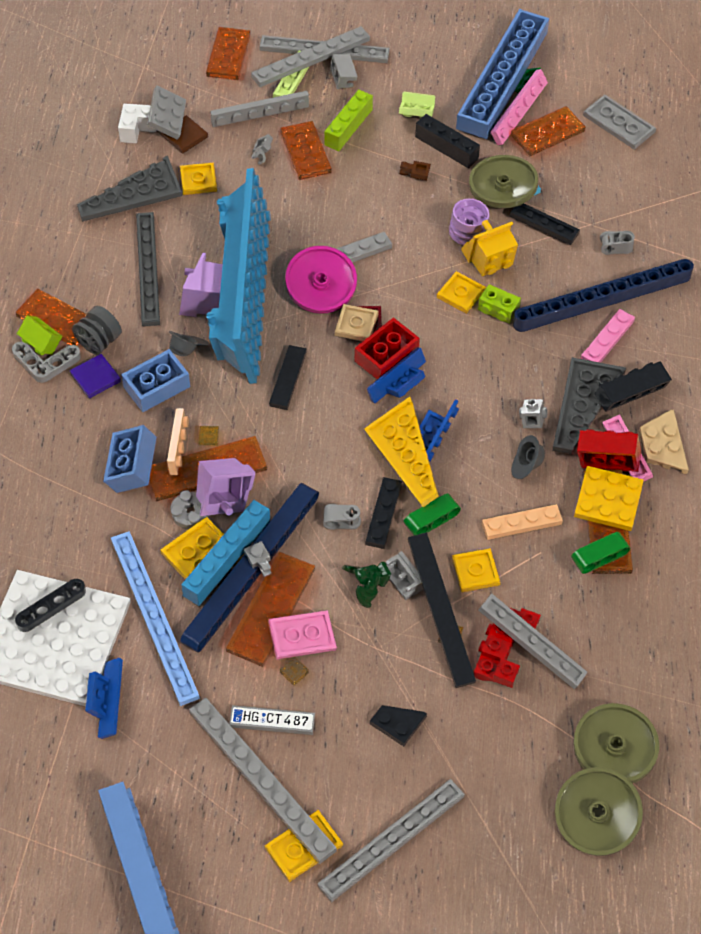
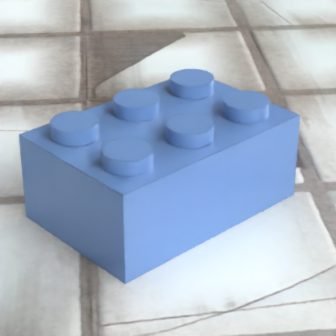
(156, 380)
(130, 459)

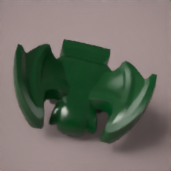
(370, 578)

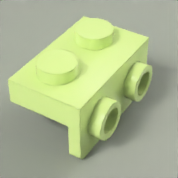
(417, 104)

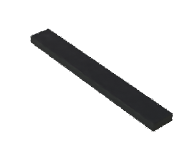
(441, 610)

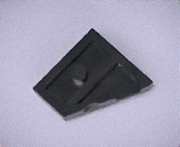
(398, 722)

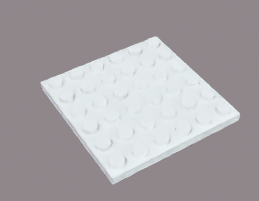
(63, 649)

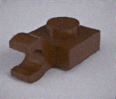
(418, 170)

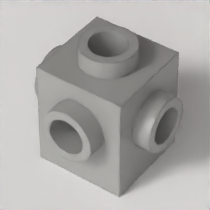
(533, 413)

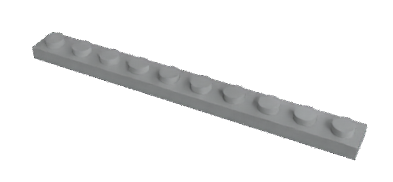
(263, 781)

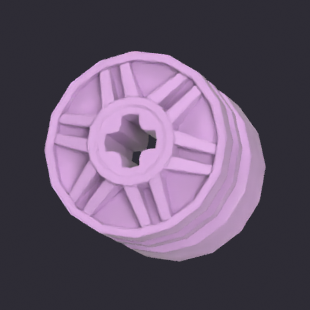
(467, 220)

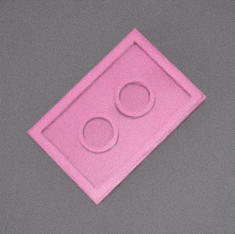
(302, 634)

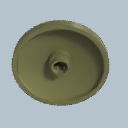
(503, 181)
(618, 740)
(598, 811)

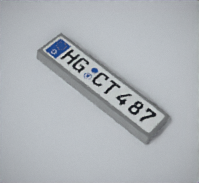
(272, 720)

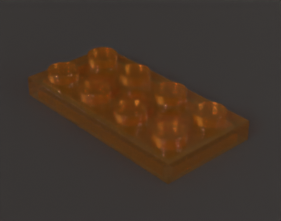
(228, 53)
(548, 131)
(305, 150)
(53, 312)

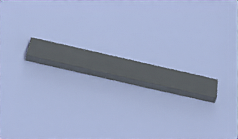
(148, 269)

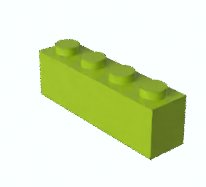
(348, 120)

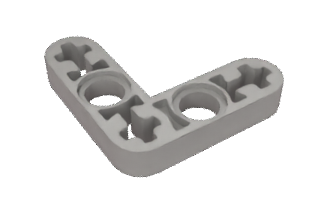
(45, 366)

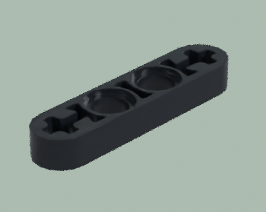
(48, 602)

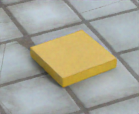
(198, 178)
(461, 292)
(476, 570)

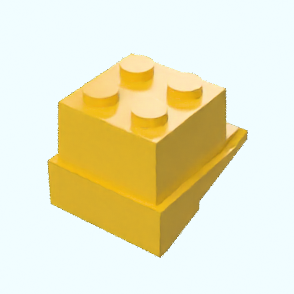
(491, 249)

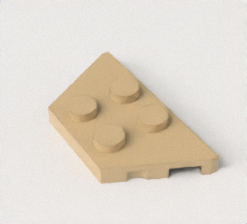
(663, 442)

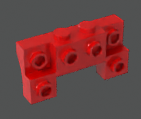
(495, 651)

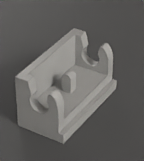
(343, 70)
(404, 576)

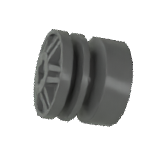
(97, 330)

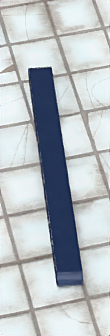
(602, 295)
(243, 575)

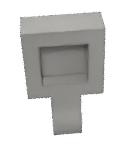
(261, 147)
(259, 556)

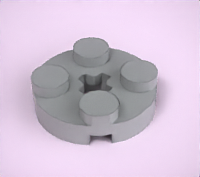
(179, 510)

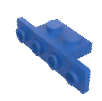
(399, 378)
(433, 427)
(104, 697)

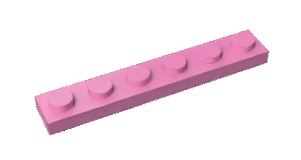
(519, 107)

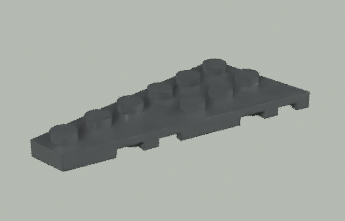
(135, 191)

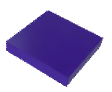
(95, 376)

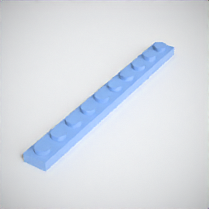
(155, 619)

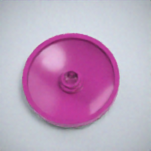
(321, 279)

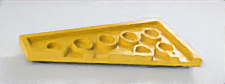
(402, 444)

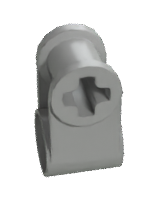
(619, 242)
(340, 517)

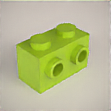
(499, 303)
(39, 335)

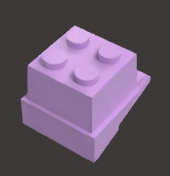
(201, 288)
(223, 486)

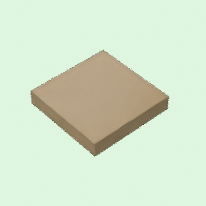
(356, 322)

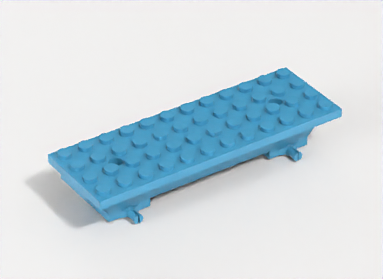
(237, 321)

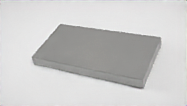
(619, 121)

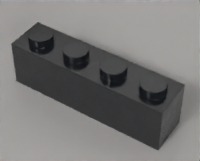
(447, 141)
(632, 386)

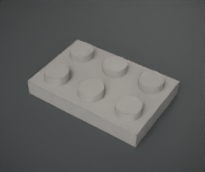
(166, 112)

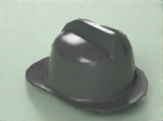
(184, 344)
(528, 457)

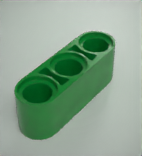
(432, 515)
(600, 552)

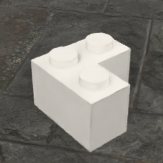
(132, 120)

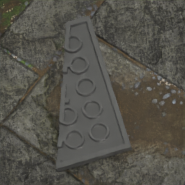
(579, 401)

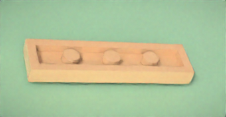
(177, 445)
(522, 522)

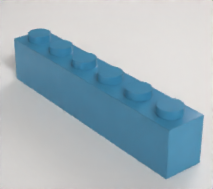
(225, 553)

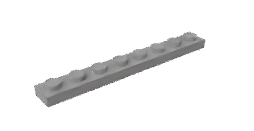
(310, 56)

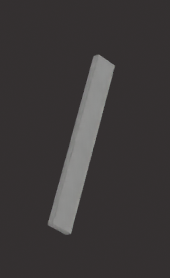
(293, 45)
(390, 840)

